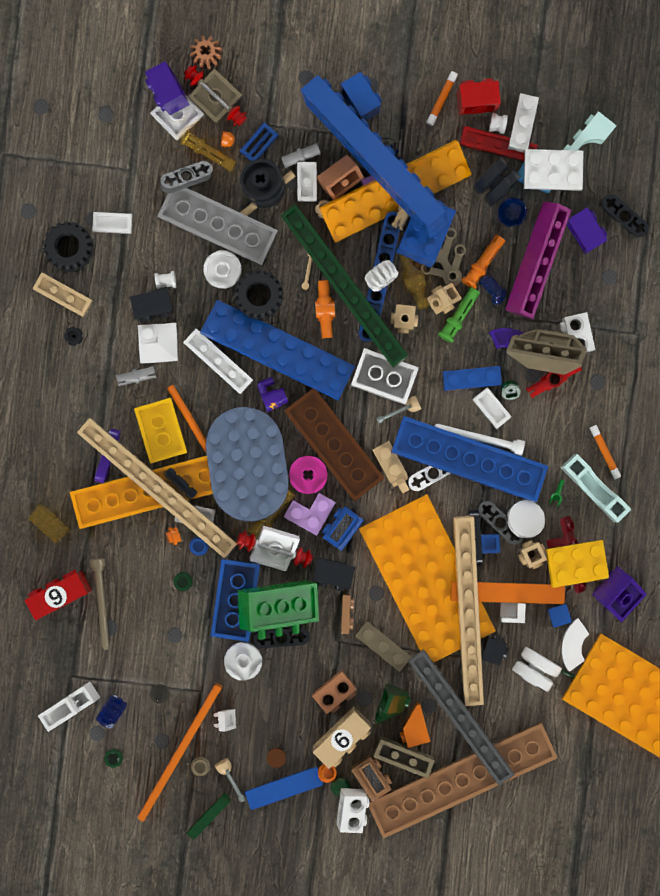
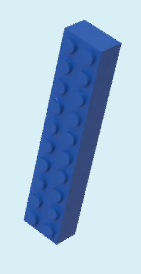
(374, 156)

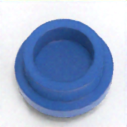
(198, 546)

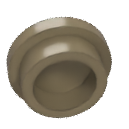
(200, 766)

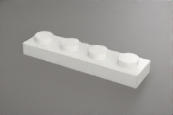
(218, 361)

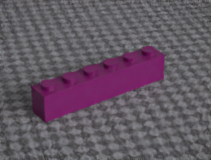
(538, 260)

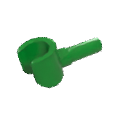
(557, 495)

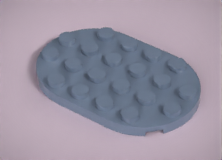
(247, 464)

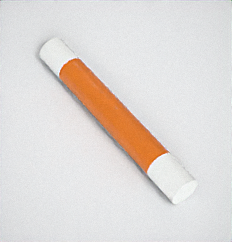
(441, 99)
(605, 452)

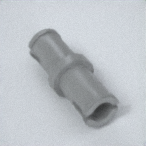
(301, 155)
(136, 376)

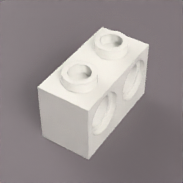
(583, 333)
(347, 810)

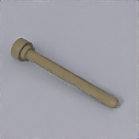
(97, 566)

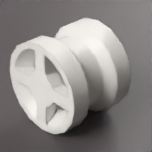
(498, 123)

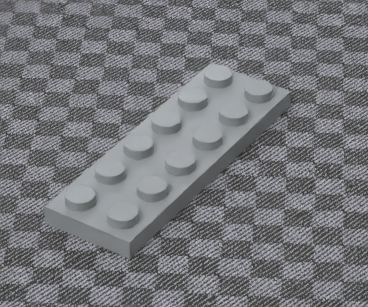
(218, 224)

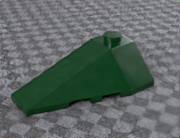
(392, 703)

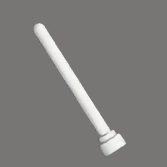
(515, 446)

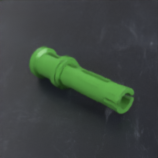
(455, 322)

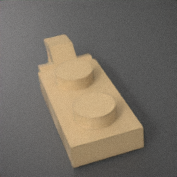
(391, 466)

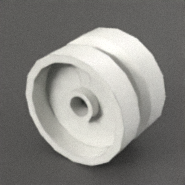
(535, 671)

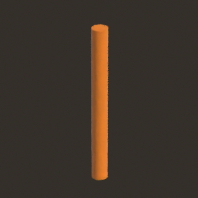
(187, 415)

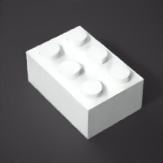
(380, 378)

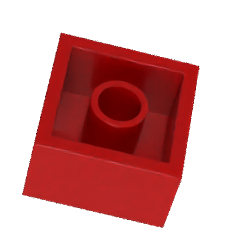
(478, 97)

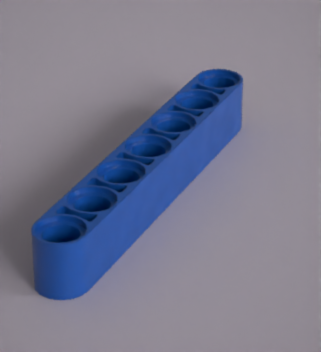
(387, 230)

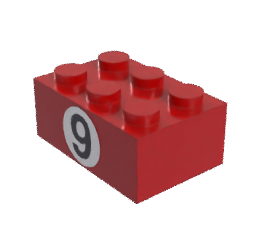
(57, 594)

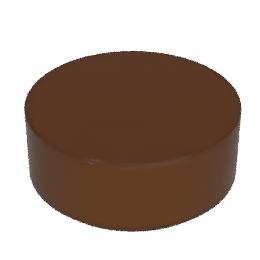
(276, 757)

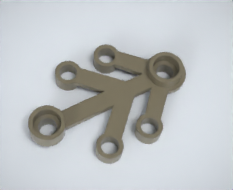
(442, 259)

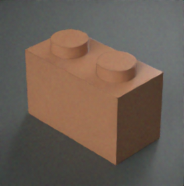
(340, 177)

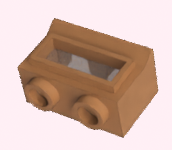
(371, 778)

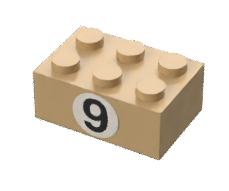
(342, 738)

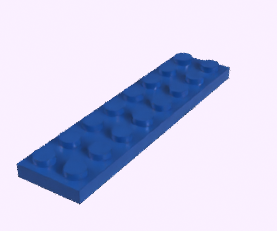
(277, 350)
(469, 459)

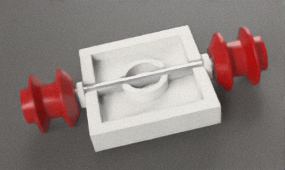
(274, 548)

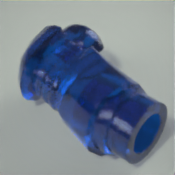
(494, 289)

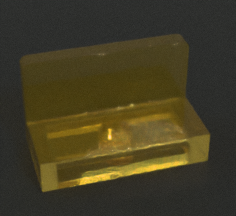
(49, 523)

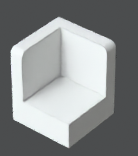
(512, 612)

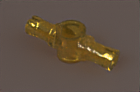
(414, 282)

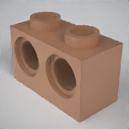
(330, 688)

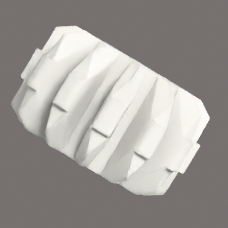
(381, 275)

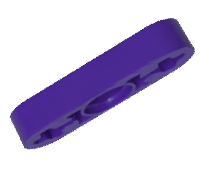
(105, 464)

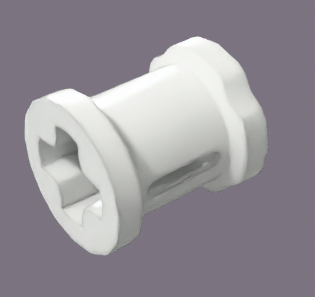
(165, 280)

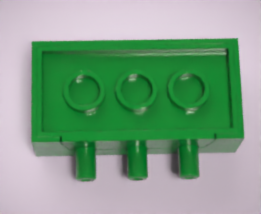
(278, 607)

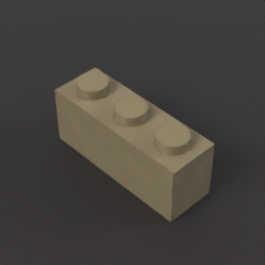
(403, 757)

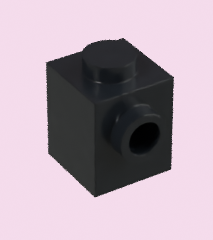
(494, 650)

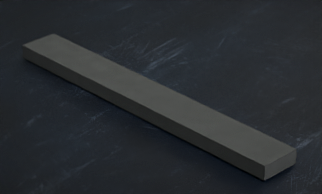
(461, 717)

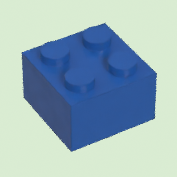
(360, 96)

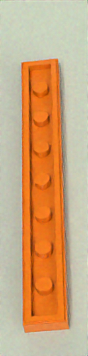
(179, 752)

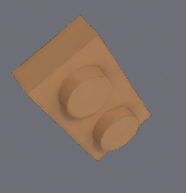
(347, 605)

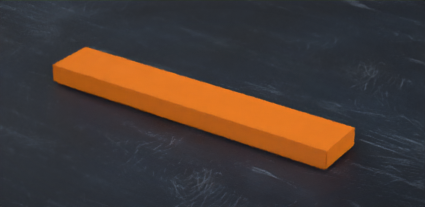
(515, 593)

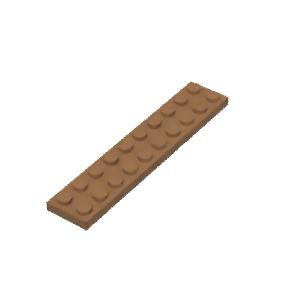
(458, 782)

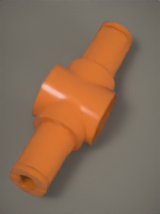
(325, 309)

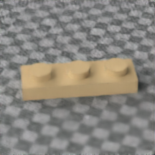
(62, 294)

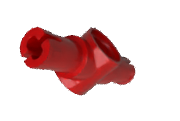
(545, 385)

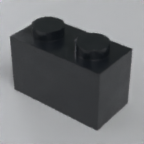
(152, 305)
(334, 574)

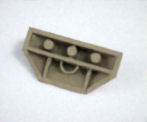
(547, 351)

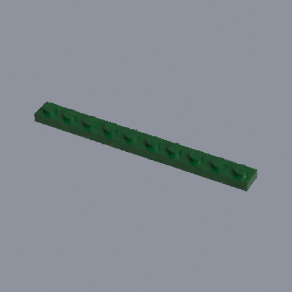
(344, 286)

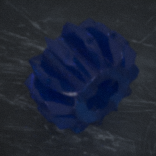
(111, 711)

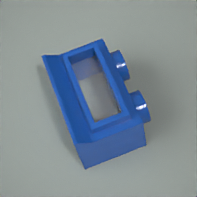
(342, 528)

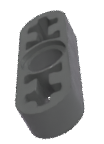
(191, 170)
(486, 516)

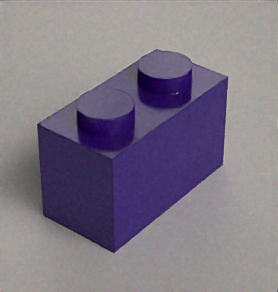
(586, 230)

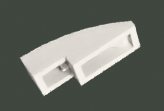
(69, 706)

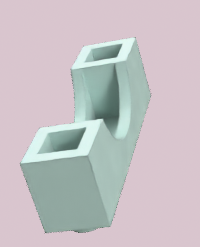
(597, 131)
(601, 495)

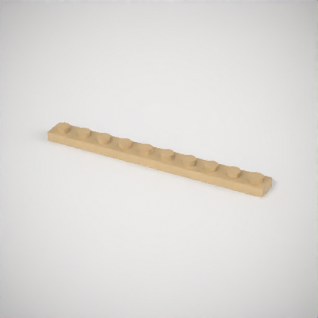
(157, 487)
(468, 610)

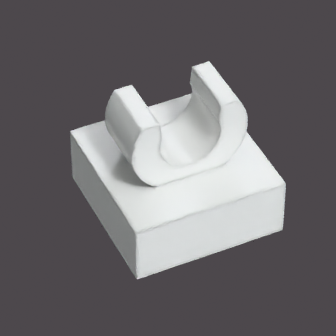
(226, 720)

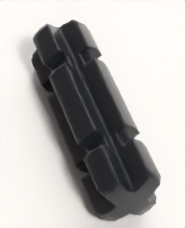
(180, 483)

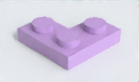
(312, 518)

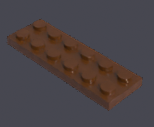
(334, 444)

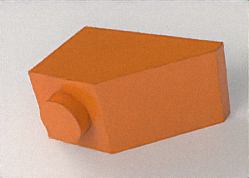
(414, 728)

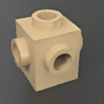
(444, 298)
(407, 312)
(538, 558)

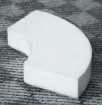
(572, 644)

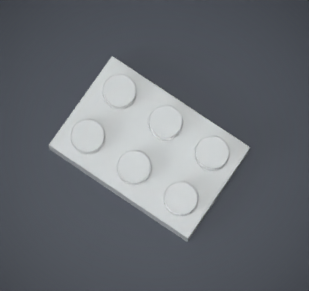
(553, 169)

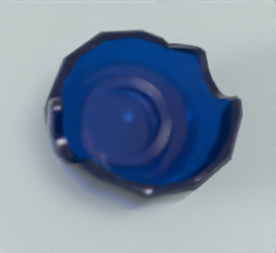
(512, 212)

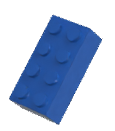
(232, 577)

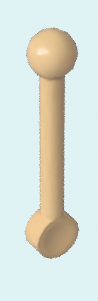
(305, 285)

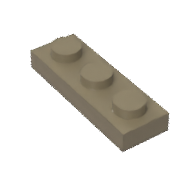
(383, 646)

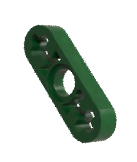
(208, 816)

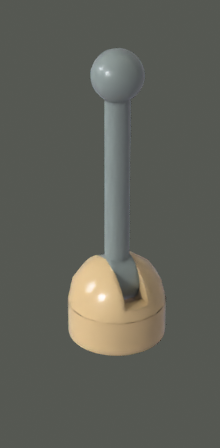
(412, 405)
(224, 768)

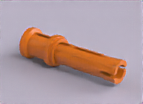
(479, 268)

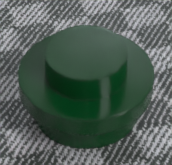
(183, 581)

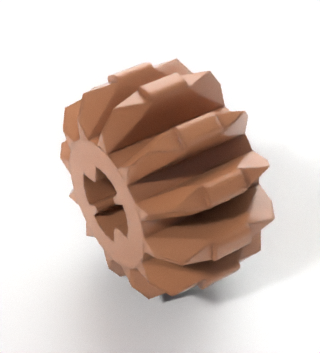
(206, 45)

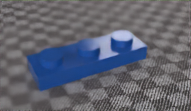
(472, 378)

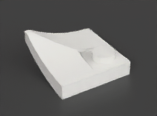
(158, 343)

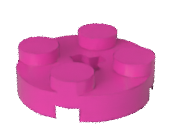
(319, 474)

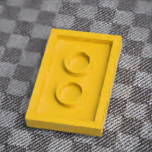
(160, 430)
(577, 563)

